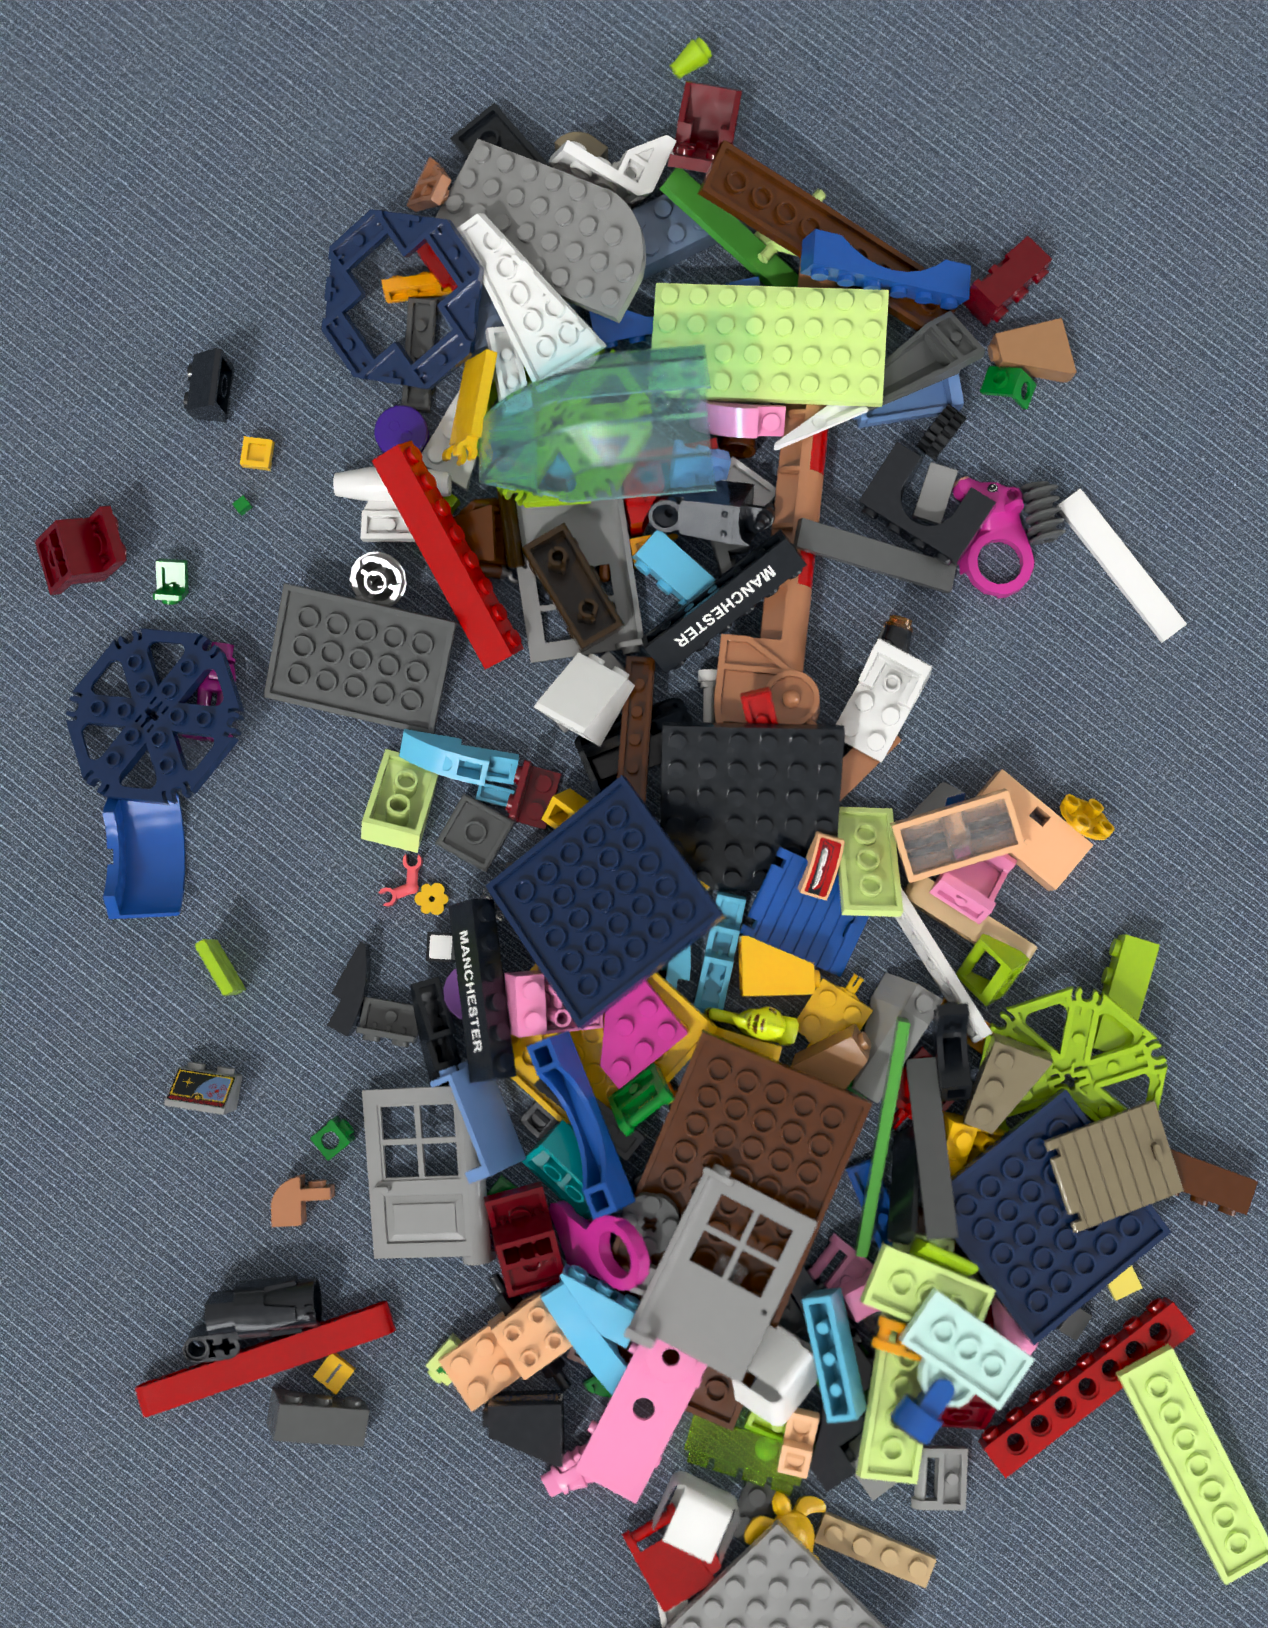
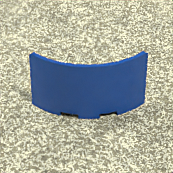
(147, 859)

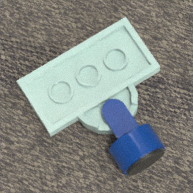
(957, 1361)

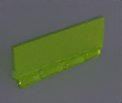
(735, 1449)

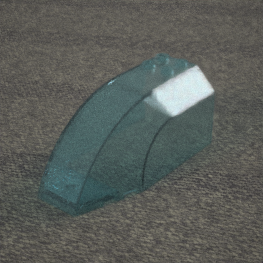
(605, 429)

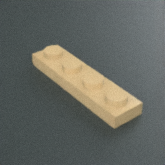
(874, 1549)

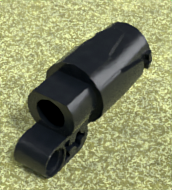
(254, 1311)

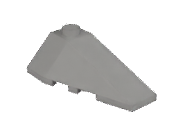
(892, 999)

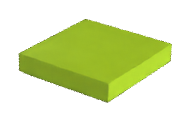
(220, 967)

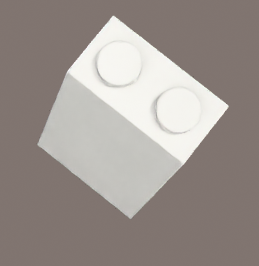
(586, 697)

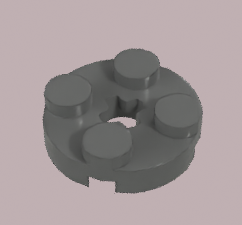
(653, 1206)

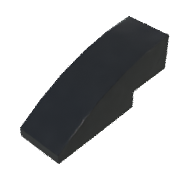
(352, 990)

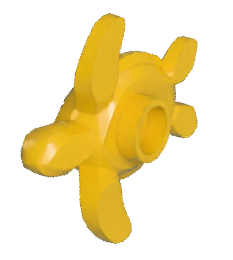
(794, 1520)

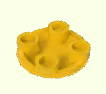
(1086, 817)

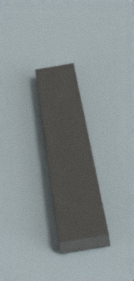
(873, 555)
(931, 1149)

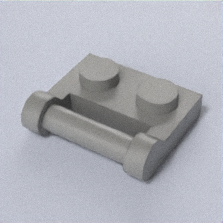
(949, 1479)

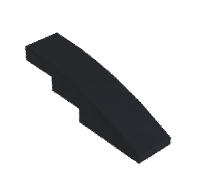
(434, 1027)

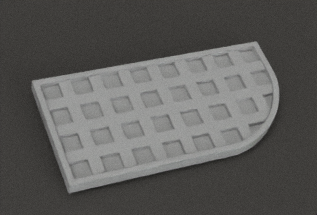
(563, 225)

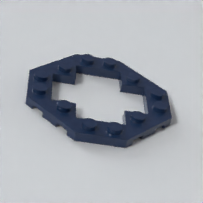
(459, 307)

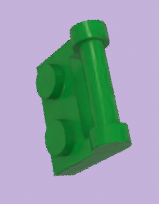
(635, 1093)

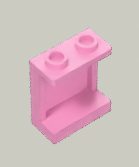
(974, 887)

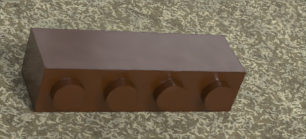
(1214, 1184)

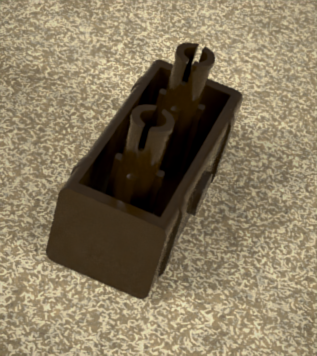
(573, 587)

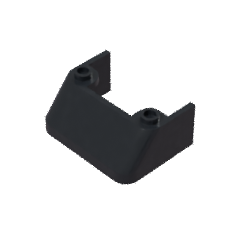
(602, 760)

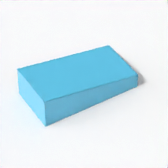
(493, 794)

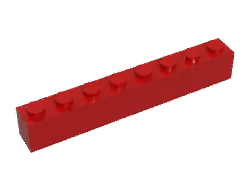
(448, 553)

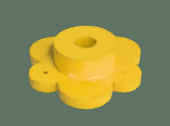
(423, 898)

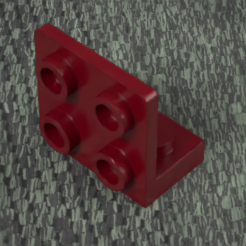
(532, 795)

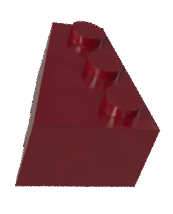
(1007, 282)

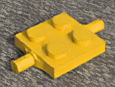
(832, 1010)

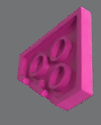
(638, 1033)

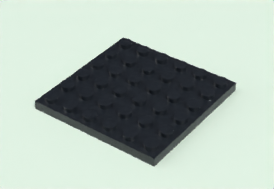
(745, 792)

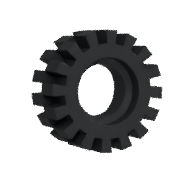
(941, 431)

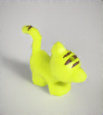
(761, 1023)

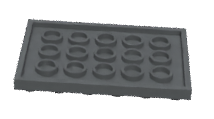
(359, 659)

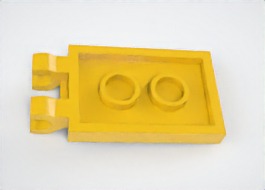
(471, 407)

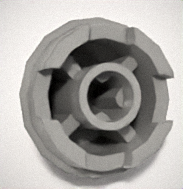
(378, 578)

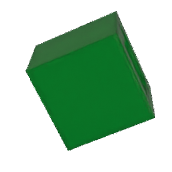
(242, 505)

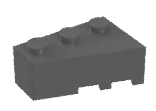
(316, 1418)

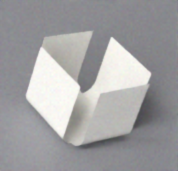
(780, 1364)
(700, 1516)

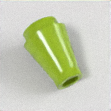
(691, 58)

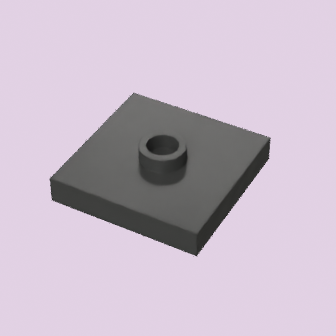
(475, 832)

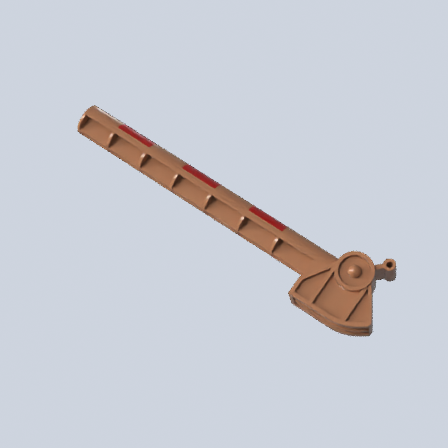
(779, 653)

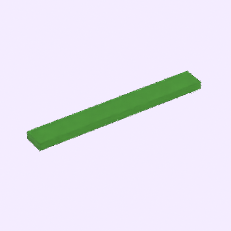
(882, 1137)

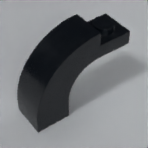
(951, 1051)

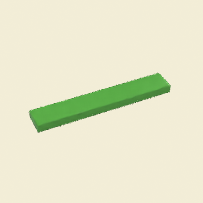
(727, 230)

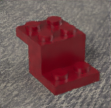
(80, 550)
(524, 1239)

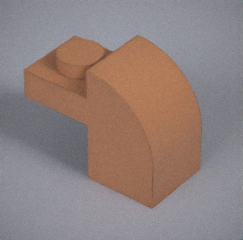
(290, 1199)

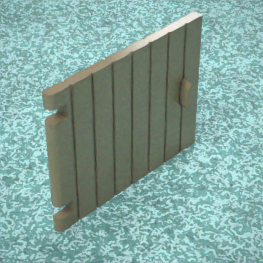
(1111, 1166)

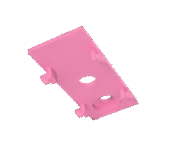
(629, 1447)

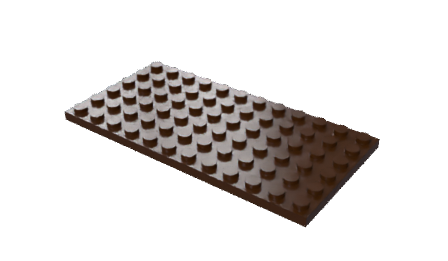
(775, 1135)

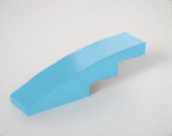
(720, 953)
(596, 1350)

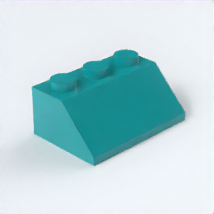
(559, 1166)

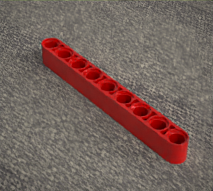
(265, 1359)

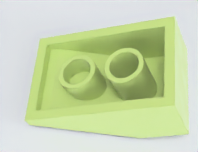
(399, 803)

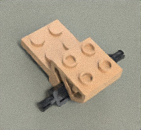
(508, 1347)

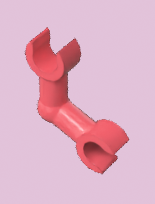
(411, 885)

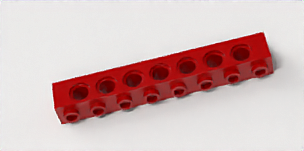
(1080, 1403)

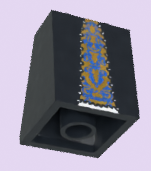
(528, 1423)

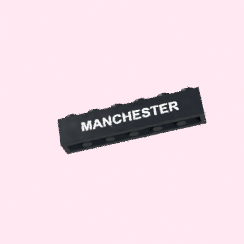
(723, 602)
(482, 990)

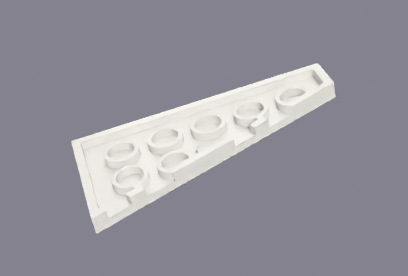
(535, 316)

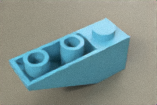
(602, 1304)

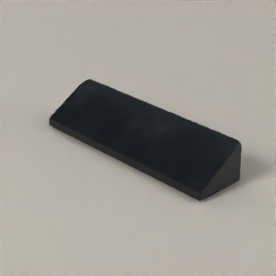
(904, 1189)

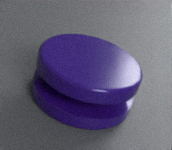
(401, 425)

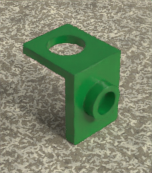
(1008, 383)
(342, 1129)

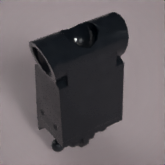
(714, 515)

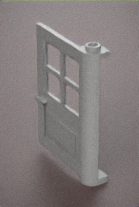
(603, 540)
(422, 1212)
(705, 1311)

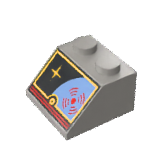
(205, 1089)

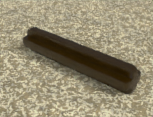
(511, 531)

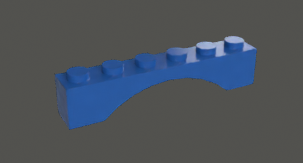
(834, 259)
(635, 325)
(603, 1175)

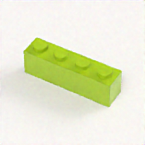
(1126, 984)

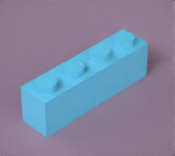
(671, 568)
(834, 1355)

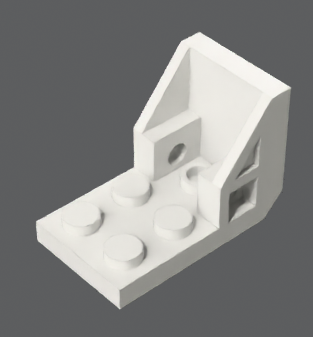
(629, 178)
(883, 699)

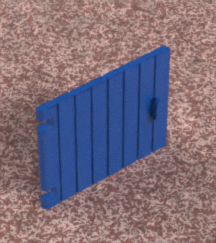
(800, 922)

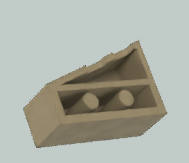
(1003, 1081)

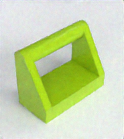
(1011, 962)

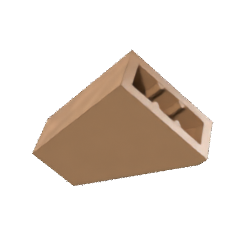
(1037, 349)
(836, 1057)

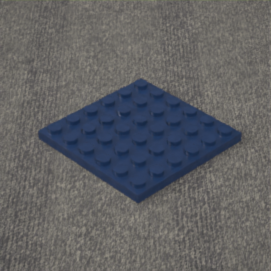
(604, 902)
(1020, 1231)

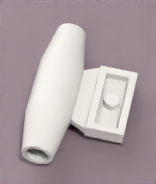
(380, 516)

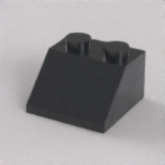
(209, 386)

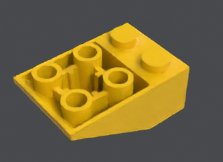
(965, 1141)

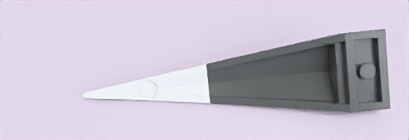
(925, 359)

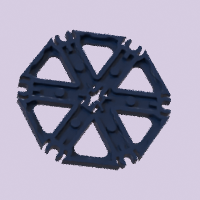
(158, 736)

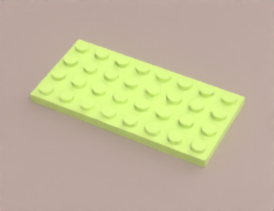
(780, 340)

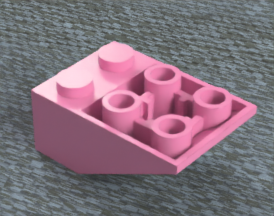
(536, 1007)

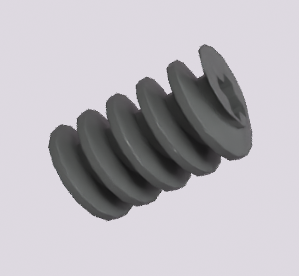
(1042, 512)

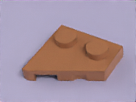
(431, 187)

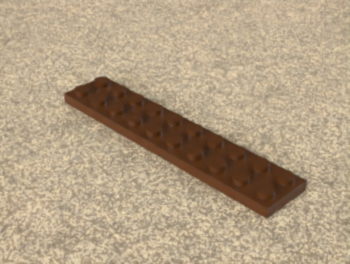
(790, 214)

